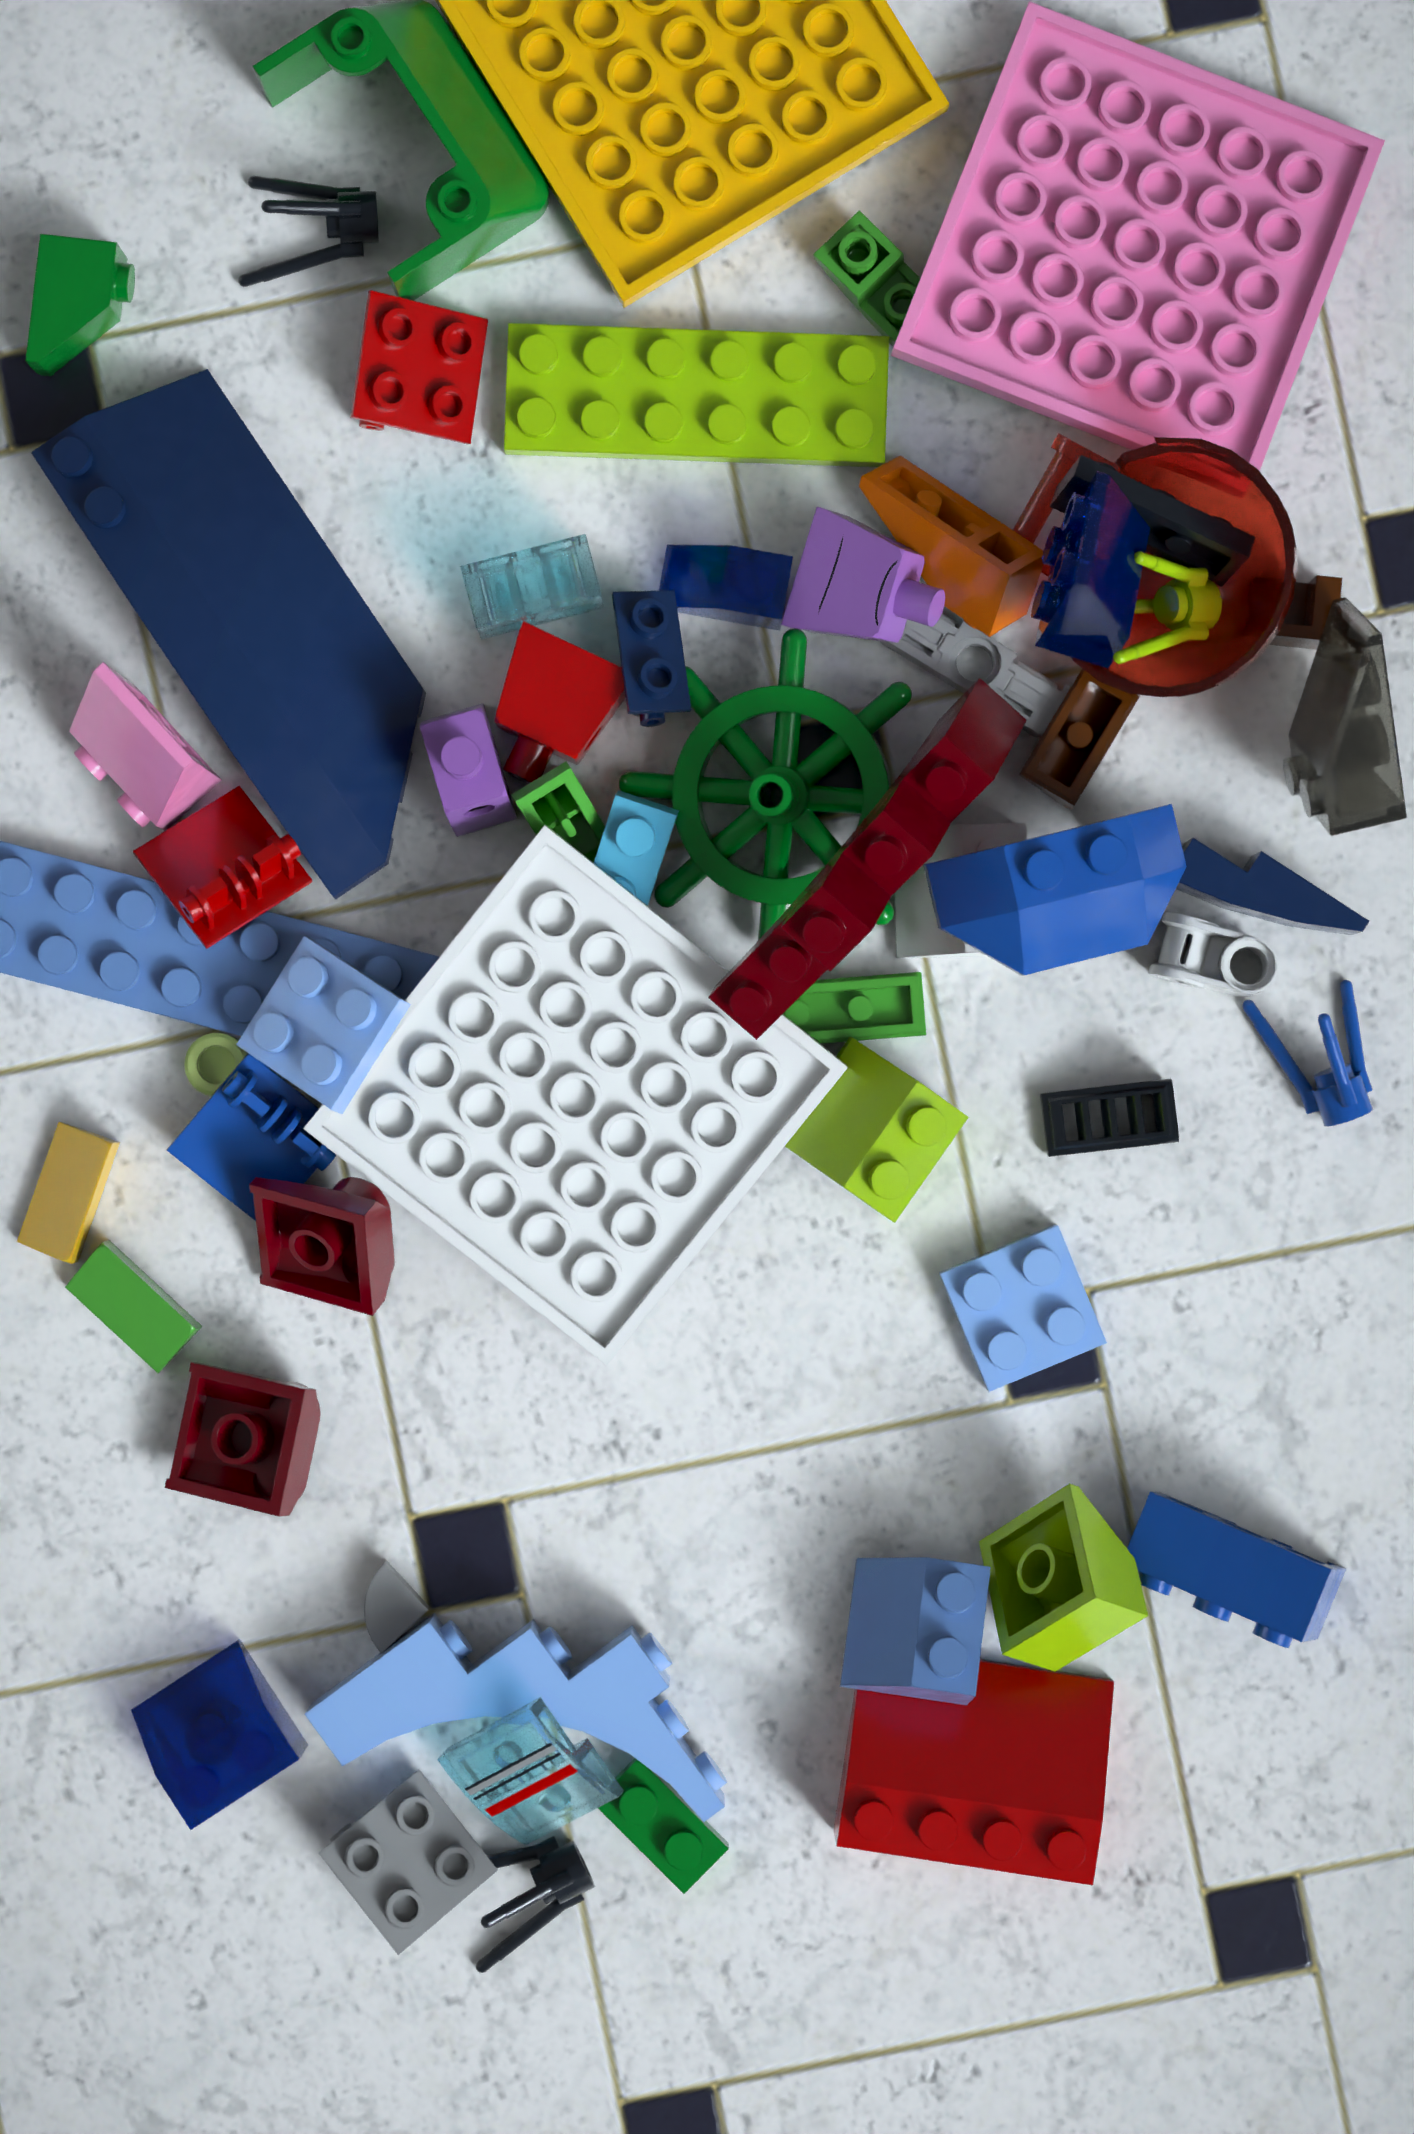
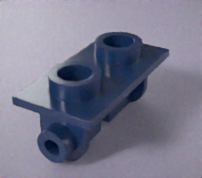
(651, 654)

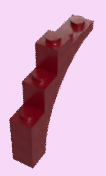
(874, 862)

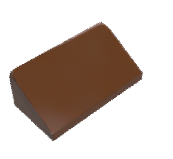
(1077, 739)

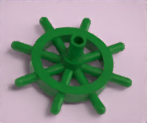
(779, 792)

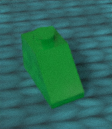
(75, 298)

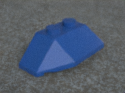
(1062, 891)

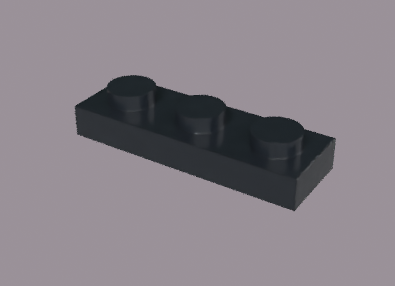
(1176, 529)

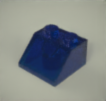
(217, 1734)

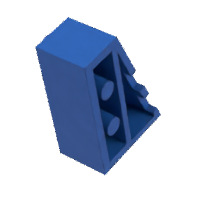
(1233, 1570)

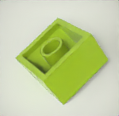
(877, 1131)
(1060, 1581)

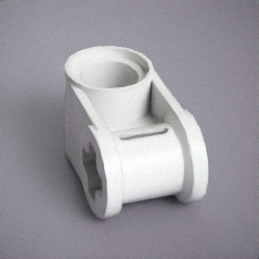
(1209, 956)

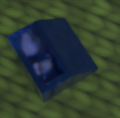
(1092, 575)

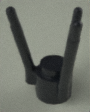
(348, 215)
(558, 1880)

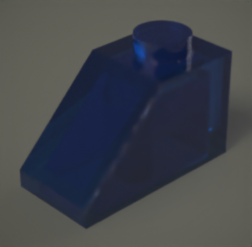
(728, 583)

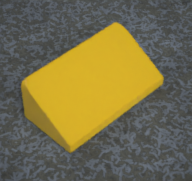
(68, 1192)

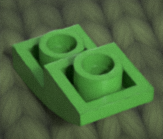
(870, 273)

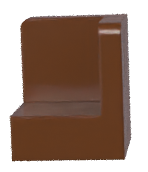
(1308, 612)

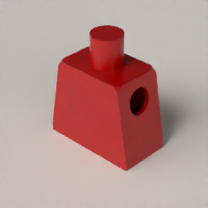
(554, 701)

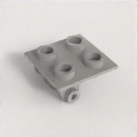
(407, 1861)

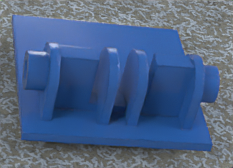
(251, 1132)

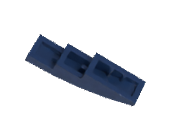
(1264, 891)

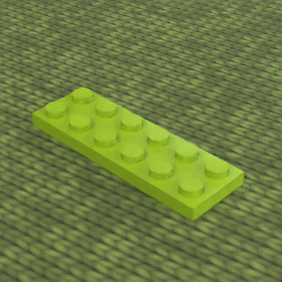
(696, 395)

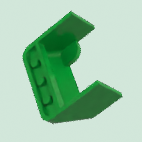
(495, 178)

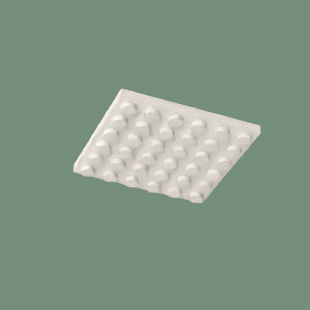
(575, 1097)

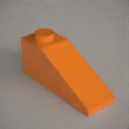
(966, 552)

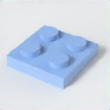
(323, 1025)
(1022, 1307)

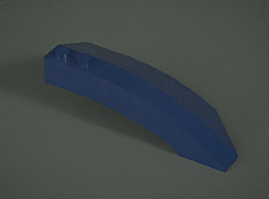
(249, 614)

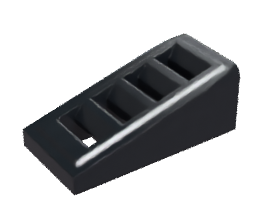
(1163, 1107)

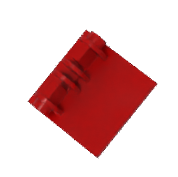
(418, 368)
(223, 866)

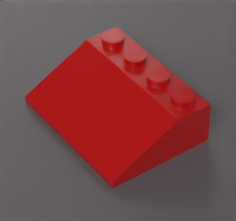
(982, 1783)

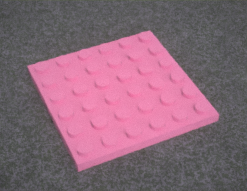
(1136, 243)

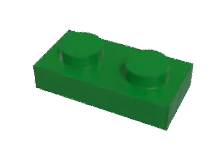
(664, 1826)

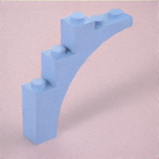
(608, 1696)

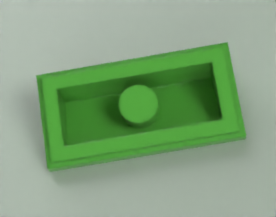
(133, 1306)

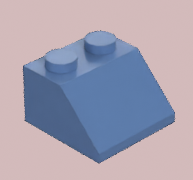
(916, 1628)

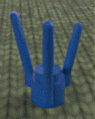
(1341, 1089)

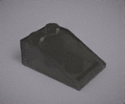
(1345, 730)

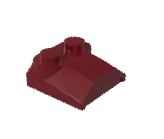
(325, 1241)
(245, 1440)

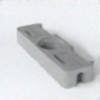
(1018, 684)

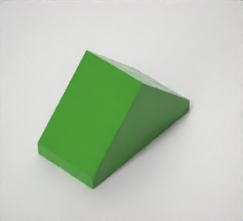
(564, 807)

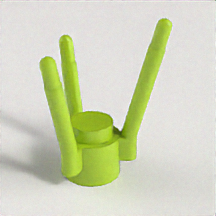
(1184, 605)

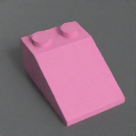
(139, 751)

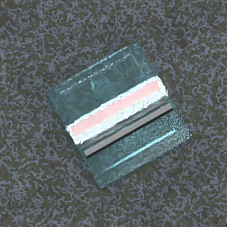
(529, 1773)

